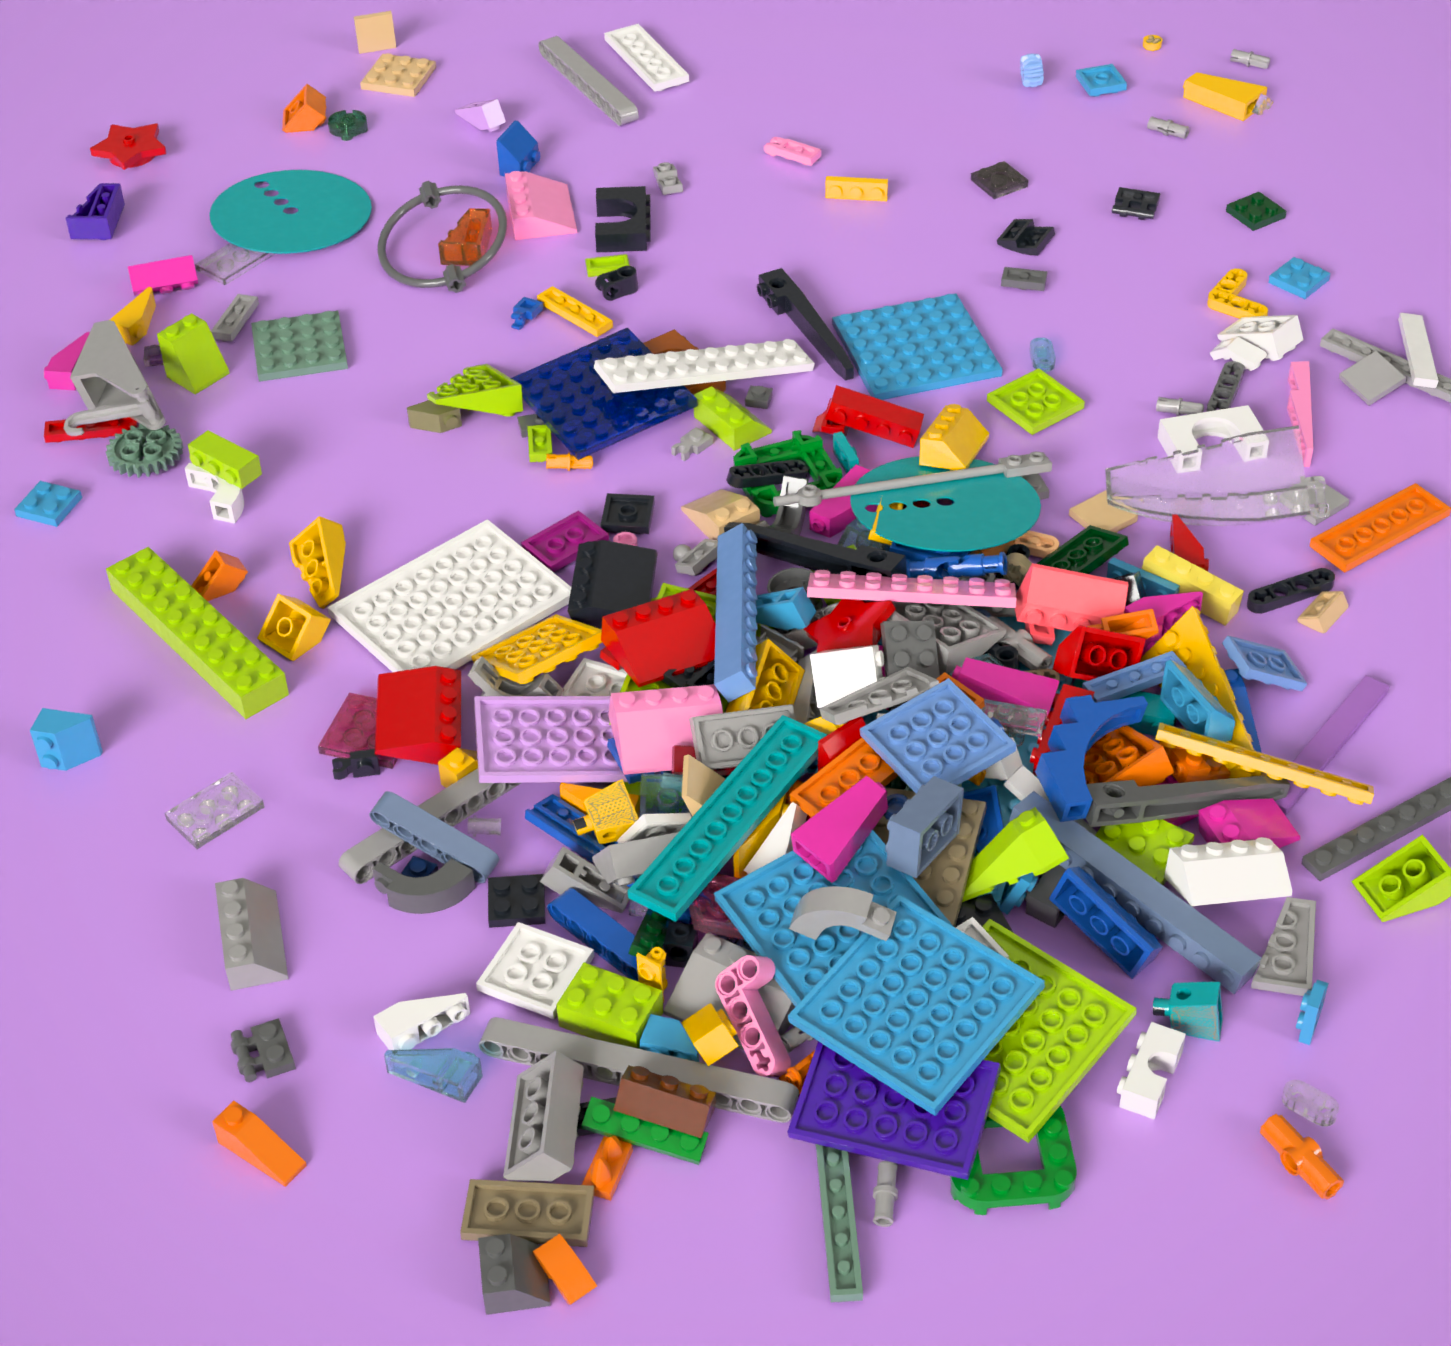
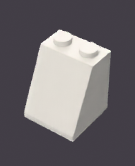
(845, 671)

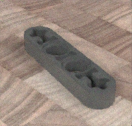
(1226, 391)

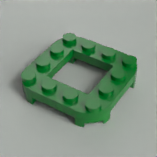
(800, 447)
(1019, 1188)

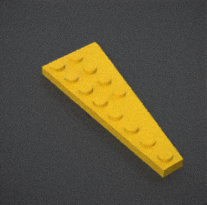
(1192, 645)

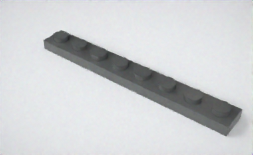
(1379, 831)

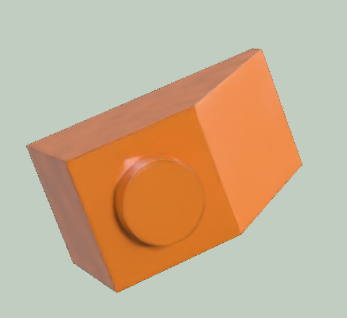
(219, 576)

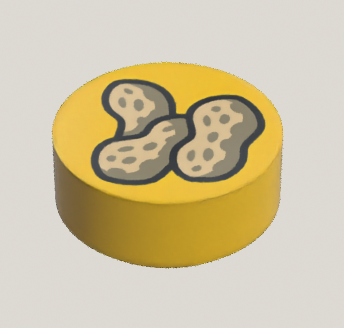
(1152, 42)

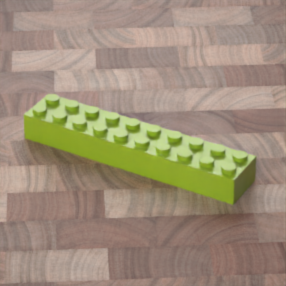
(198, 632)

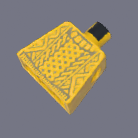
(608, 813)

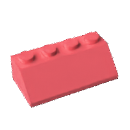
(1068, 598)

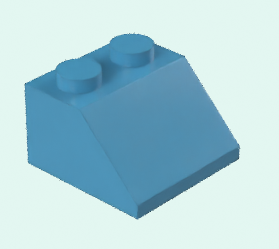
(65, 739)

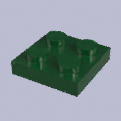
(1256, 211)

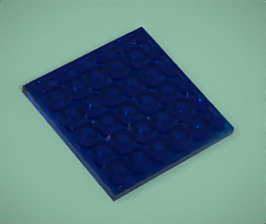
(585, 410)

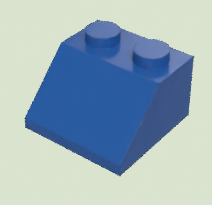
(516, 150)

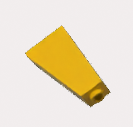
(1223, 94)

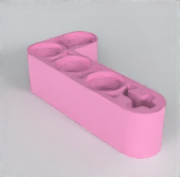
(768, 1054)

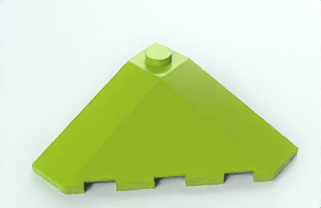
(481, 390)

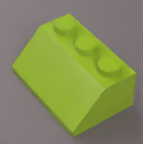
(728, 418)

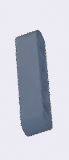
(432, 835)

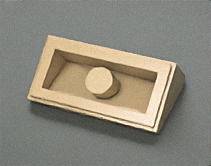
(1324, 611)

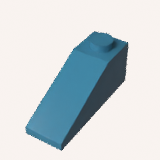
(785, 609)

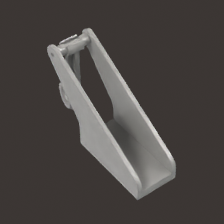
(111, 383)

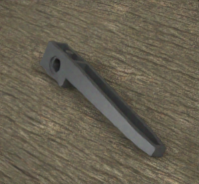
(1127, 803)

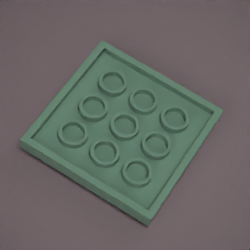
(299, 345)

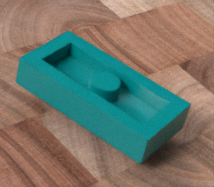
(844, 452)

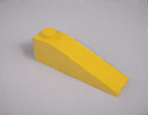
(320, 557)

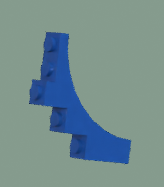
(1063, 767)

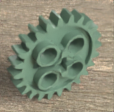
(128, 449)

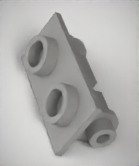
(791, 648)

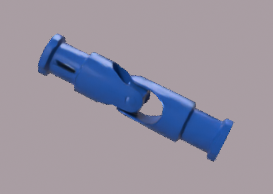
(968, 566)

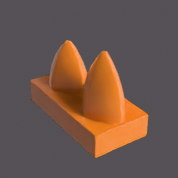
(608, 1166)

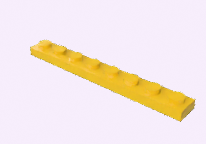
(1274, 767)

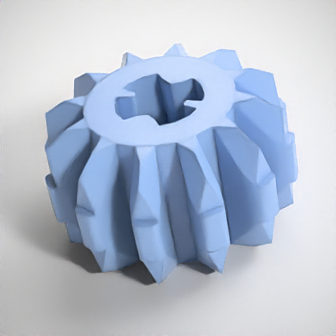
(1031, 70)

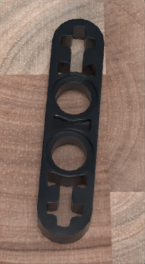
(765, 473)
(1316, 581)

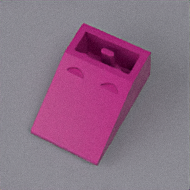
(1167, 611)

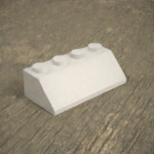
(1228, 871)

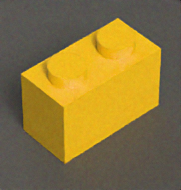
(711, 1033)

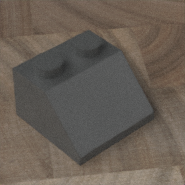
(511, 1275)

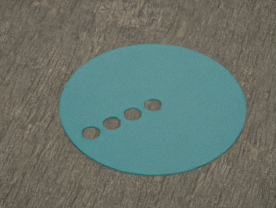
(327, 213)
(983, 515)

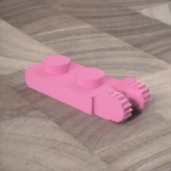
(792, 150)

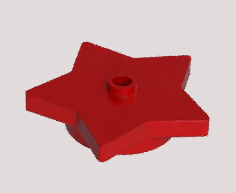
(130, 146)
(850, 625)

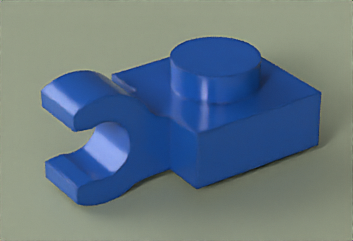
(525, 309)

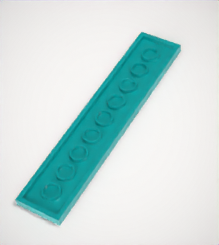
(727, 819)

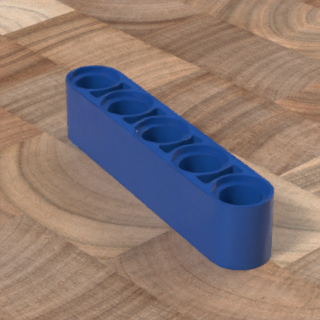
(595, 930)

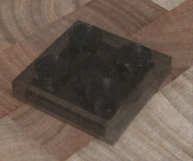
(999, 180)

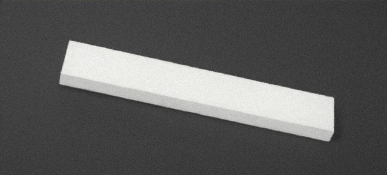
(1418, 350)

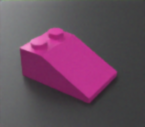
(1246, 821)

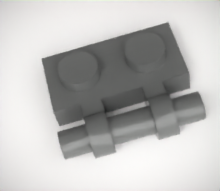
(272, 1047)

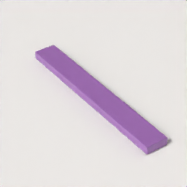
(1336, 733)

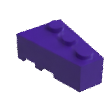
(99, 214)

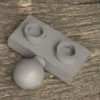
(694, 560)

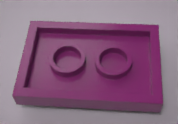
(560, 542)

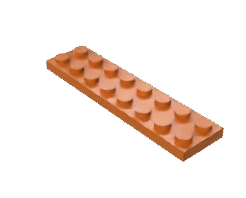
(852, 767)

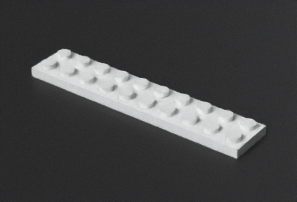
(703, 365)

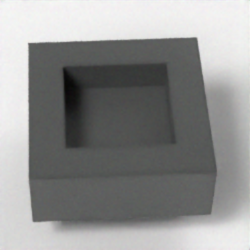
(759, 397)

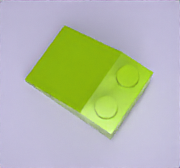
(1406, 881)

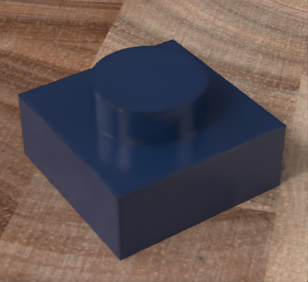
(419, 867)

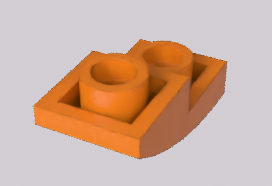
(564, 1269)

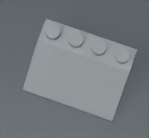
(958, 630)
(698, 989)

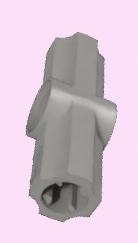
(1028, 652)

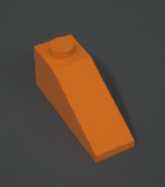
(257, 1143)

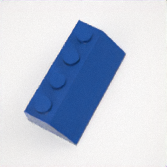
(1105, 921)

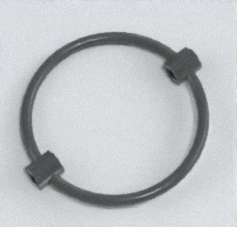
(454, 276)

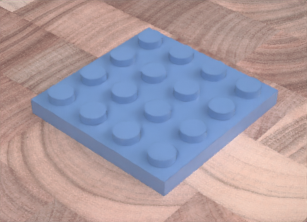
(938, 737)

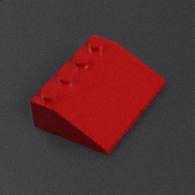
(661, 636)
(418, 714)

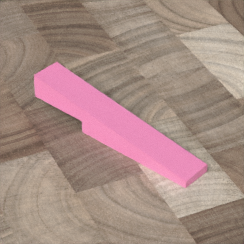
(1300, 406)

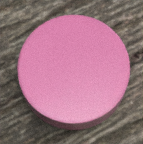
(626, 538)

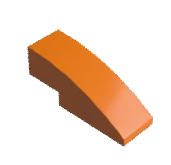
(1135, 623)

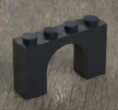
(628, 234)

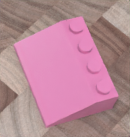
(538, 206)
(654, 721)

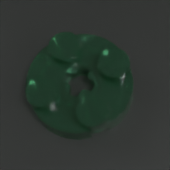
(347, 124)

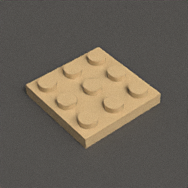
(398, 75)

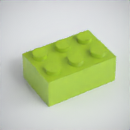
(608, 1006)

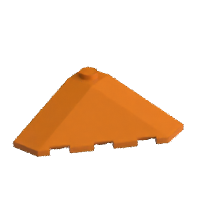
(1126, 756)

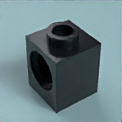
(679, 943)

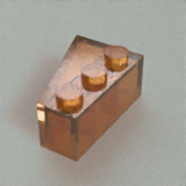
(468, 240)

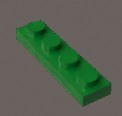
(607, 1122)

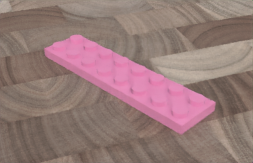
(914, 590)

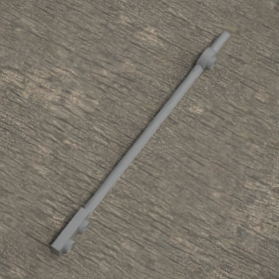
(1010, 466)

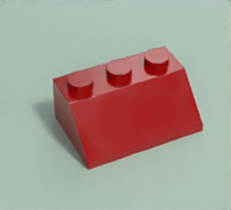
(1096, 652)

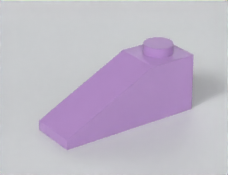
(483, 114)

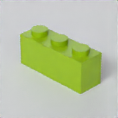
(224, 459)

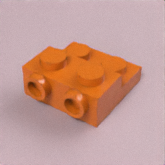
(1194, 768)

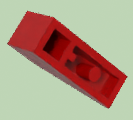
(1185, 544)

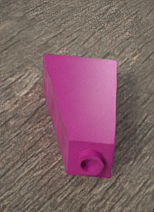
(836, 513)
(1006, 684)
(840, 828)

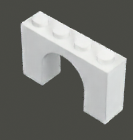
(1182, 431)

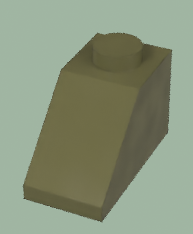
(433, 417)

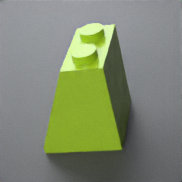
(191, 354)

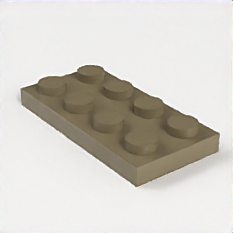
(528, 1211)

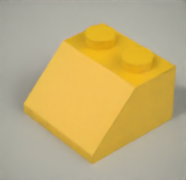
(293, 627)

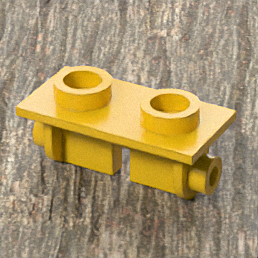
(651, 969)

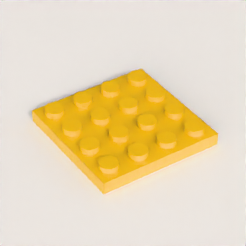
(541, 648)

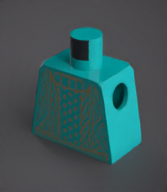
(1193, 1009)

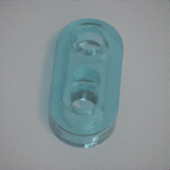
(1042, 354)

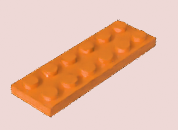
(1380, 527)

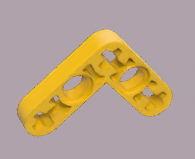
(1225, 300)

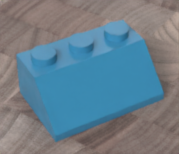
(1194, 704)

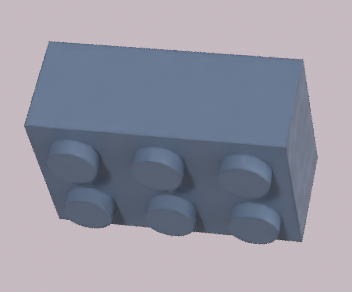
(924, 826)

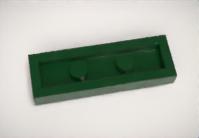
(650, 933)

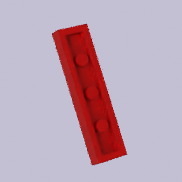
(55, 431)

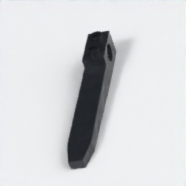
(786, 297)
(823, 555)

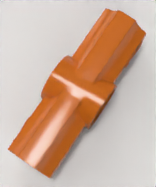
(1301, 1156)

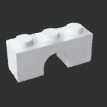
(1158, 1050)

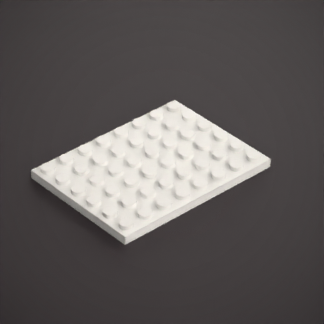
(452, 601)

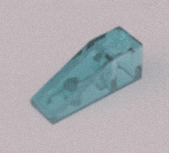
(440, 1070)

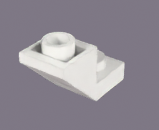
(1239, 351)

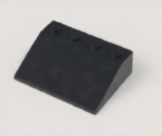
(610, 580)

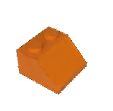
(305, 111)

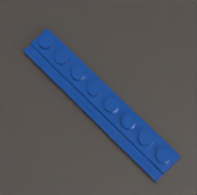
(557, 818)

